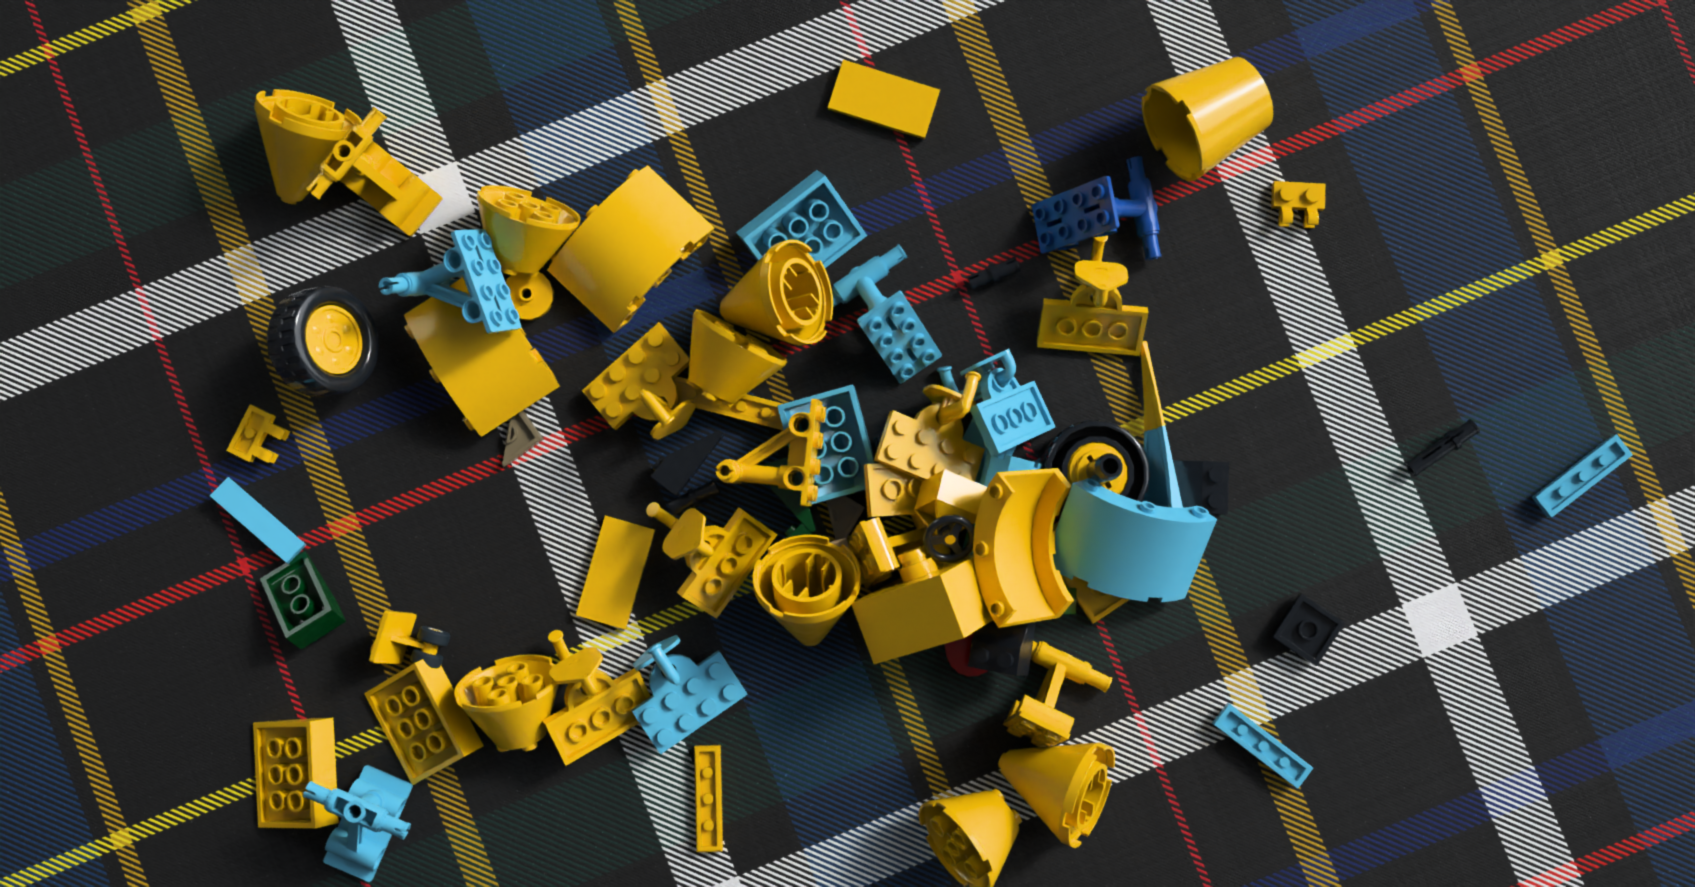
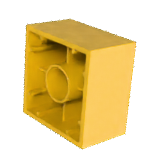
(921, 607)

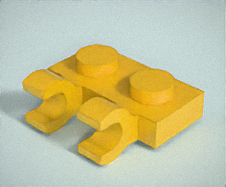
(1298, 196)
(252, 433)

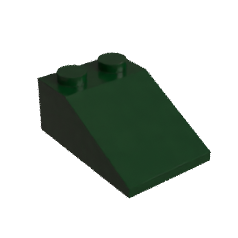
(302, 601)

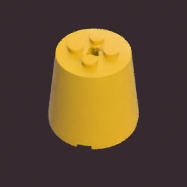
(1206, 115)

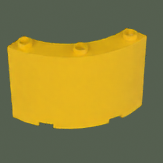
(628, 247)
(482, 372)
(1018, 545)

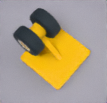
(395, 635)

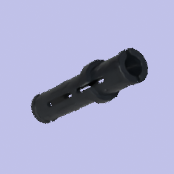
(1450, 442)

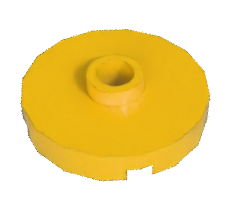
(541, 295)

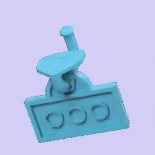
(1008, 411)
(685, 695)

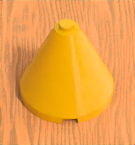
(298, 137)
(783, 296)
(807, 585)
(1062, 785)

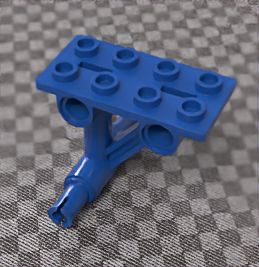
(1095, 212)

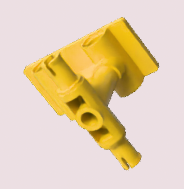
(376, 177)
(801, 457)
(878, 553)
(1037, 716)

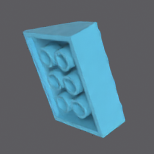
(809, 214)
(844, 446)

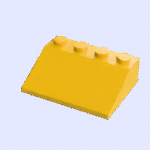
(423, 720)
(285, 762)

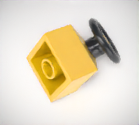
(946, 507)

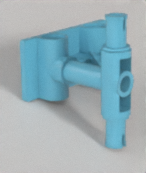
(474, 260)
(891, 321)
(367, 821)

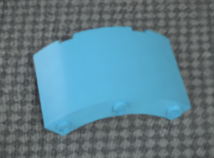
(1129, 544)

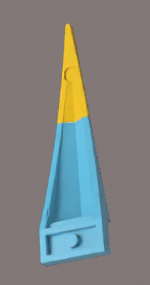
(1163, 484)

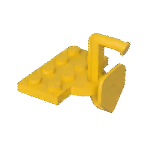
(1097, 321)
(639, 382)
(934, 436)
(721, 561)
(597, 710)

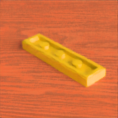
(708, 798)

